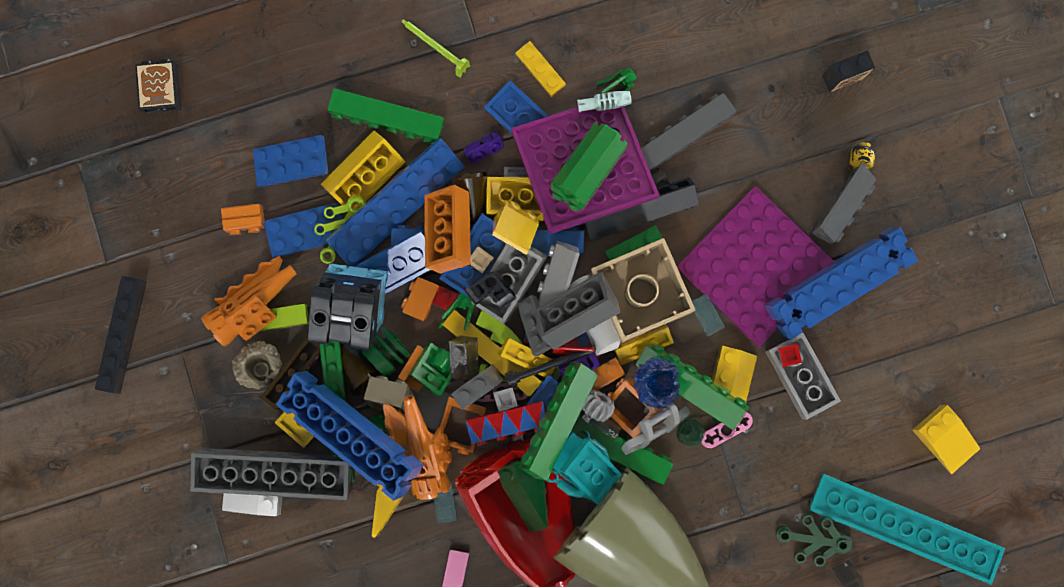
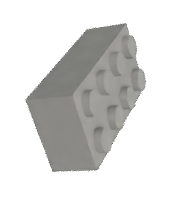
(804, 381)

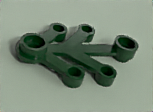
(817, 540)

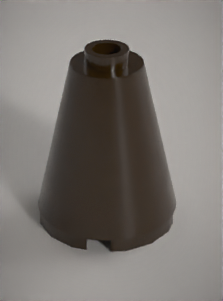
(476, 186)
(357, 369)

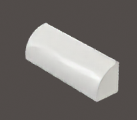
(604, 335)

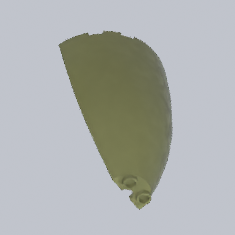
(632, 542)

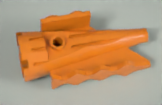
(245, 306)
(430, 449)

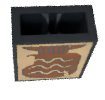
(848, 71)
(158, 86)

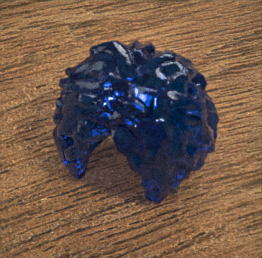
(657, 383)

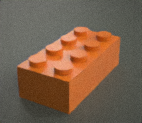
(447, 229)

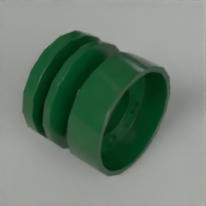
(386, 352)

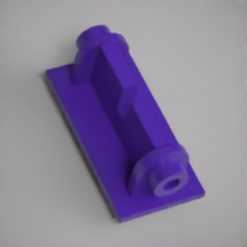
(491, 144)

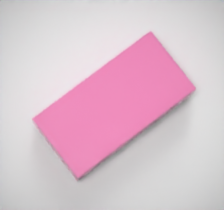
(455, 568)

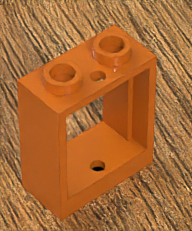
(619, 417)
(463, 449)

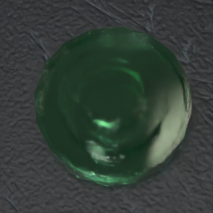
(690, 432)

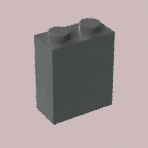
(477, 386)

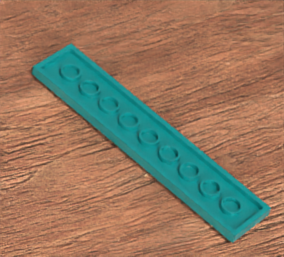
(906, 529)

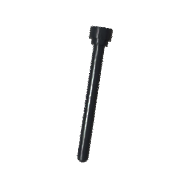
(516, 377)

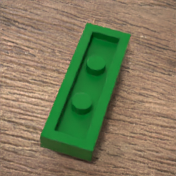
(634, 243)

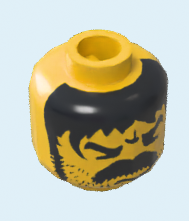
(862, 155)

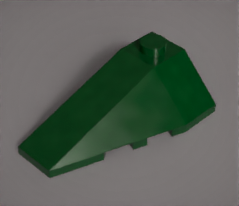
(525, 494)

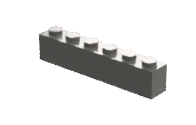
(687, 130)

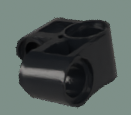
(501, 293)

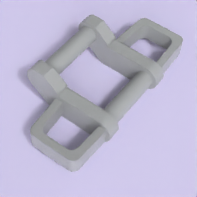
(673, 418)

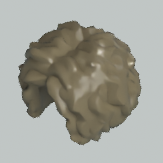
(256, 365)

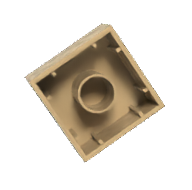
(646, 290)

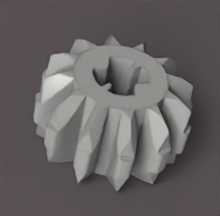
(598, 406)

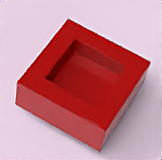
(444, 298)
(789, 355)

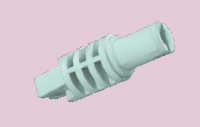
(605, 101)

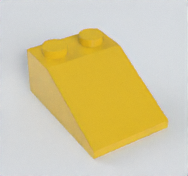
(515, 226)
(947, 438)
(383, 511)

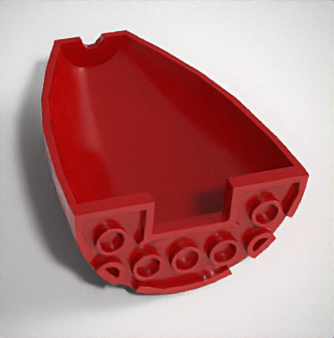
(491, 509)

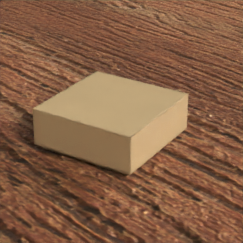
(480, 259)

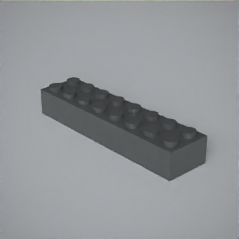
(270, 473)

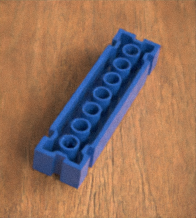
(841, 283)
(350, 435)

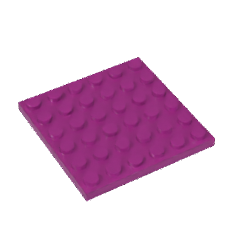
(551, 141)
(751, 261)

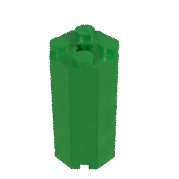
(588, 166)

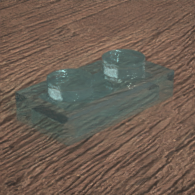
(707, 315)
(445, 507)

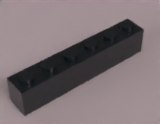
(672, 198)
(120, 335)

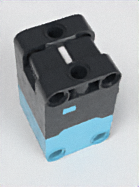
(347, 306)

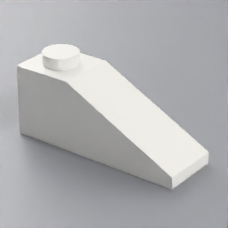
(252, 504)

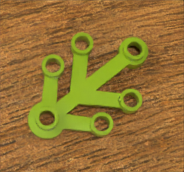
(336, 224)

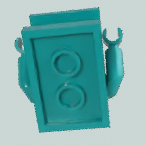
(584, 469)

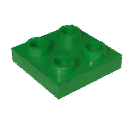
(432, 369)

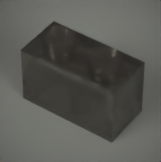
(463, 358)

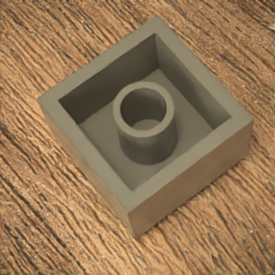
(383, 391)

